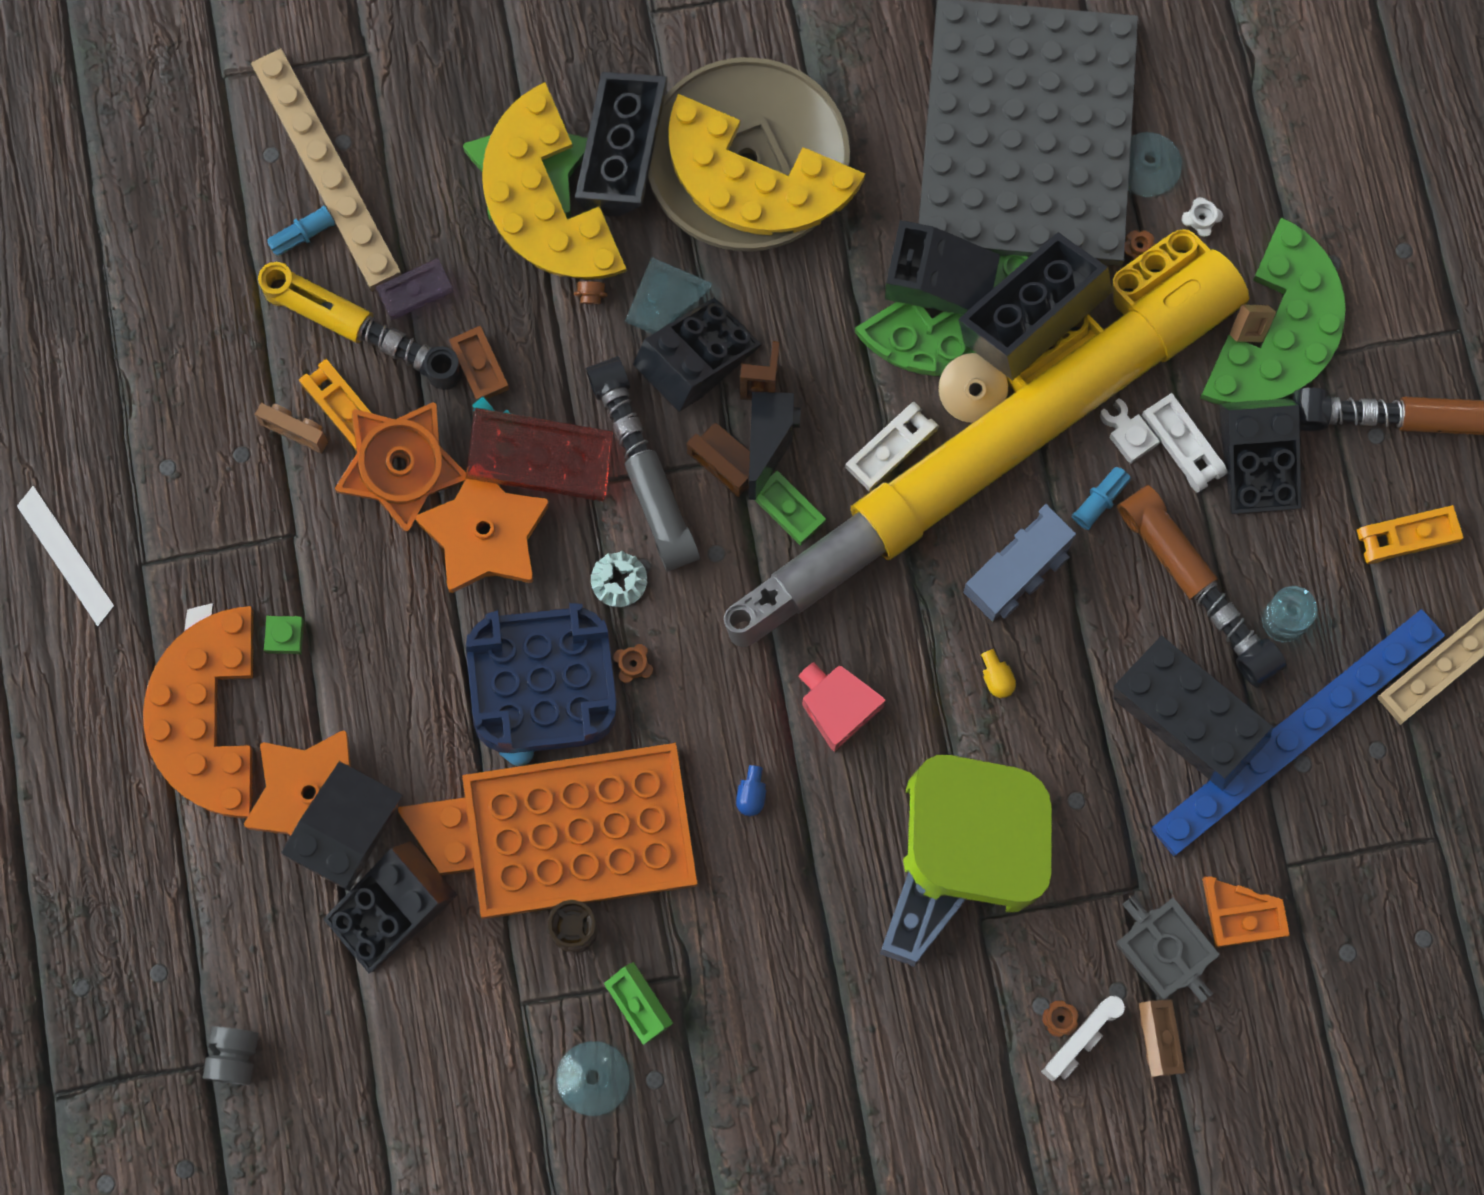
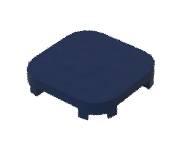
(541, 680)

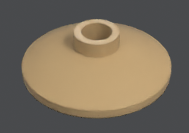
(955, 386)

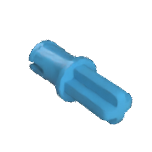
(300, 231)
(1101, 498)

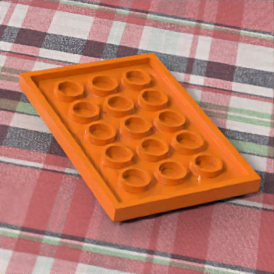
(579, 830)

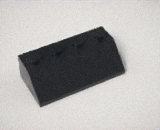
(620, 142)

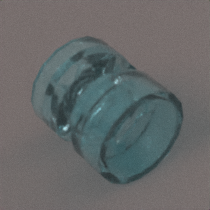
(1289, 614)

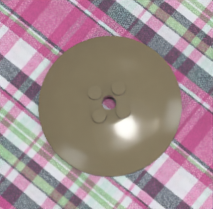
(777, 117)

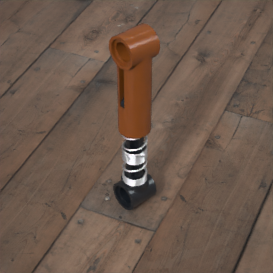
(1409, 414)
(1148, 516)

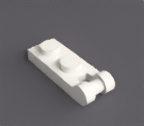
(1184, 442)
(890, 447)
(1085, 1037)

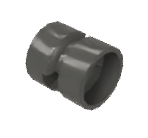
(230, 1055)

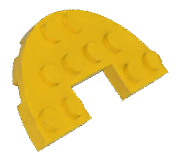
(745, 191)
(525, 201)

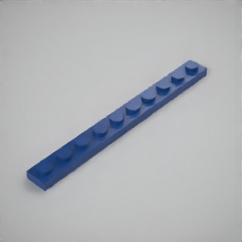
(1301, 730)

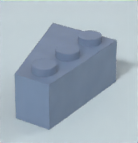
(1021, 565)
(917, 922)

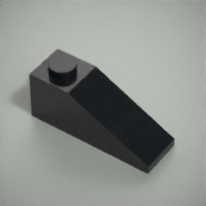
(771, 435)

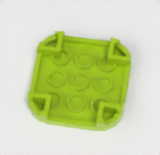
(979, 832)

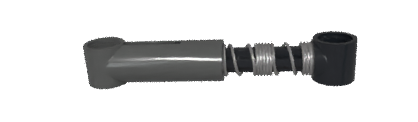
(644, 467)

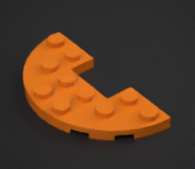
(183, 713)

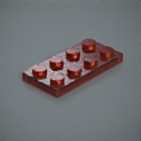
(539, 454)

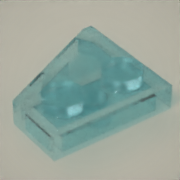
(664, 296)

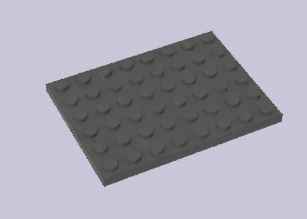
(1029, 127)

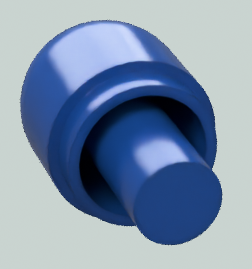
(751, 792)

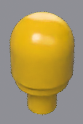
(998, 675)

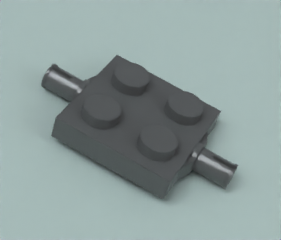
(1167, 949)

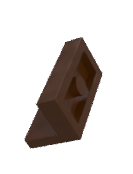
(760, 378)
(722, 457)

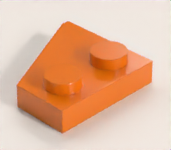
(442, 833)
(1243, 915)

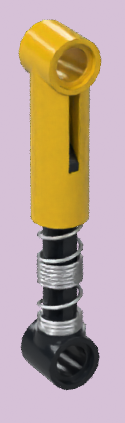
(356, 323)

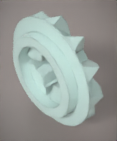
(611, 593)

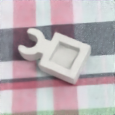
(1131, 435)

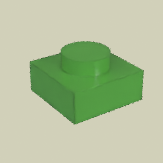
(284, 634)

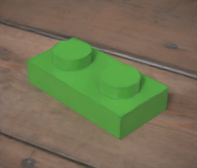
(790, 508)
(638, 1003)

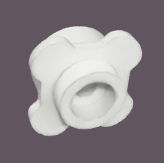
(1206, 208)

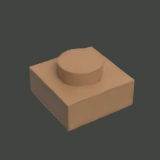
(1252, 323)

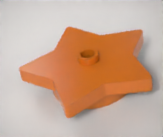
(408, 437)
(477, 555)
(287, 778)

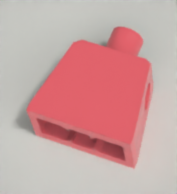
(838, 703)

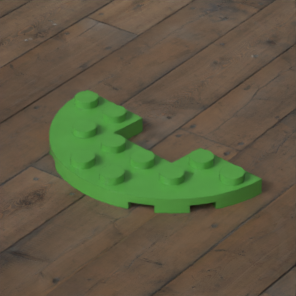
(1302, 331)
(917, 342)

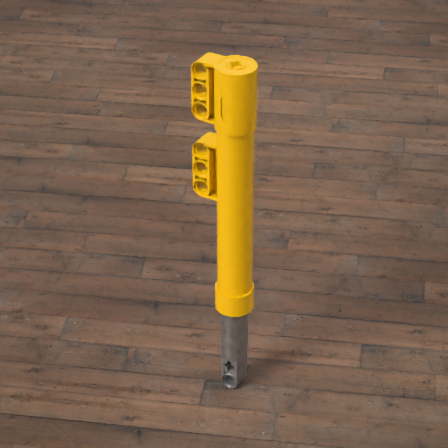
(1050, 395)

